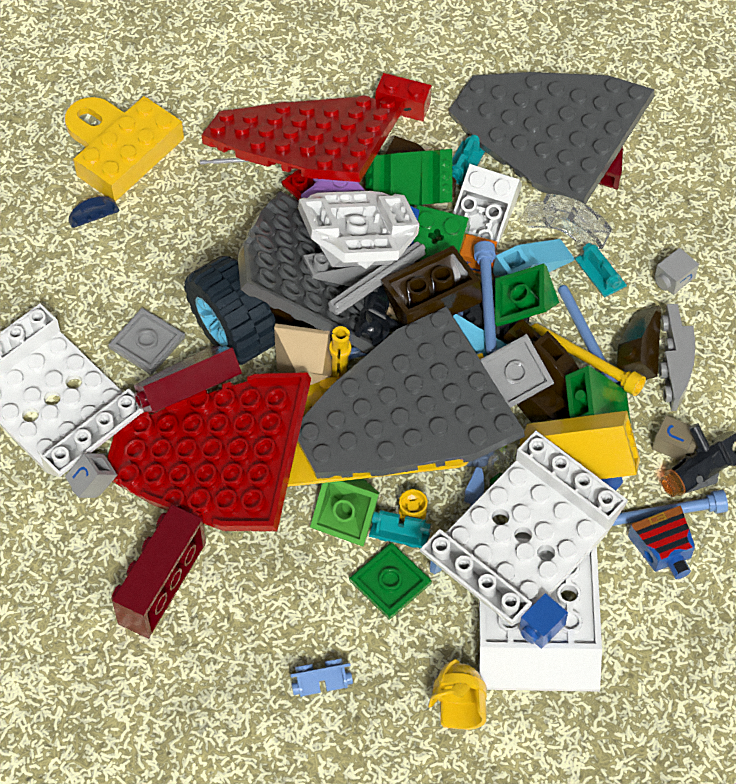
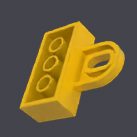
(122, 144)

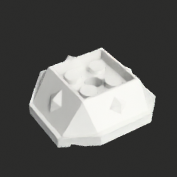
(359, 226)

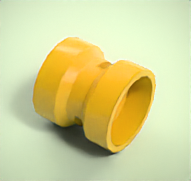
(413, 501)

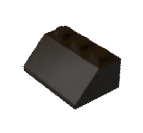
(433, 285)

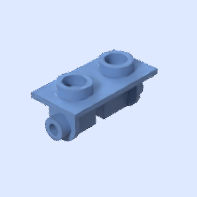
(309, 678)

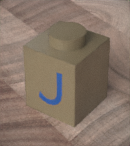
(674, 439)

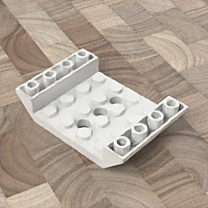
(39, 364)
(541, 495)
(568, 660)

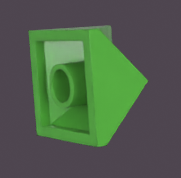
(345, 510)

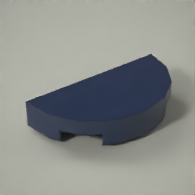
(92, 210)

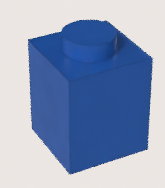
(542, 621)

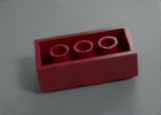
(158, 571)

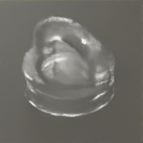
(502, 458)

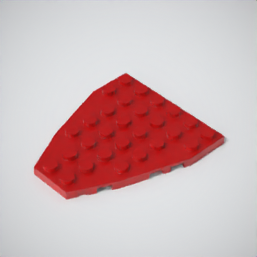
(316, 136)
(218, 452)

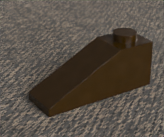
(640, 343)

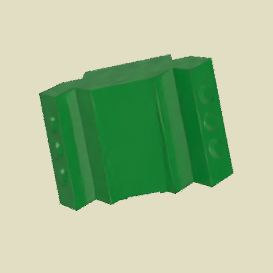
(418, 175)

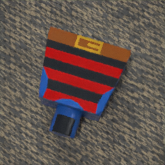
(664, 541)

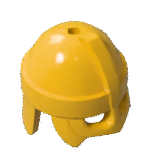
(461, 696)

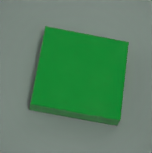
(390, 581)

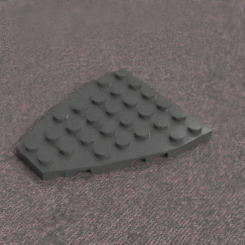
(552, 125)
(276, 273)
(409, 406)

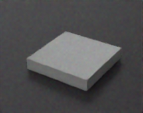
(146, 341)
(517, 371)

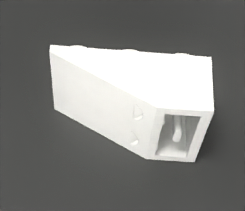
(487, 201)

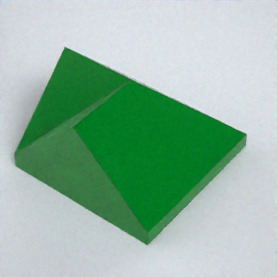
(524, 294)

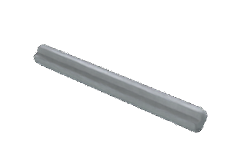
(373, 280)

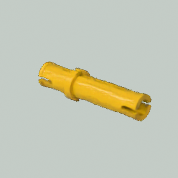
(338, 360)

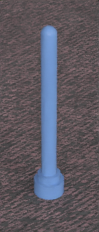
(485, 254)
(582, 326)
(714, 502)

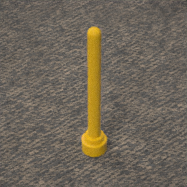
(631, 381)

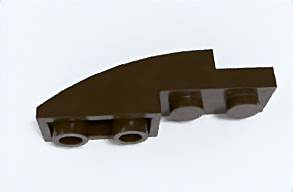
(552, 353)
(545, 406)

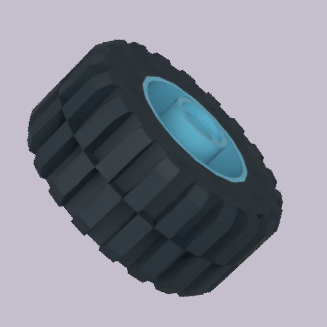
(228, 313)

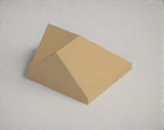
(303, 351)

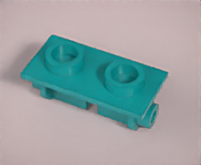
(467, 153)
(600, 270)
(412, 533)

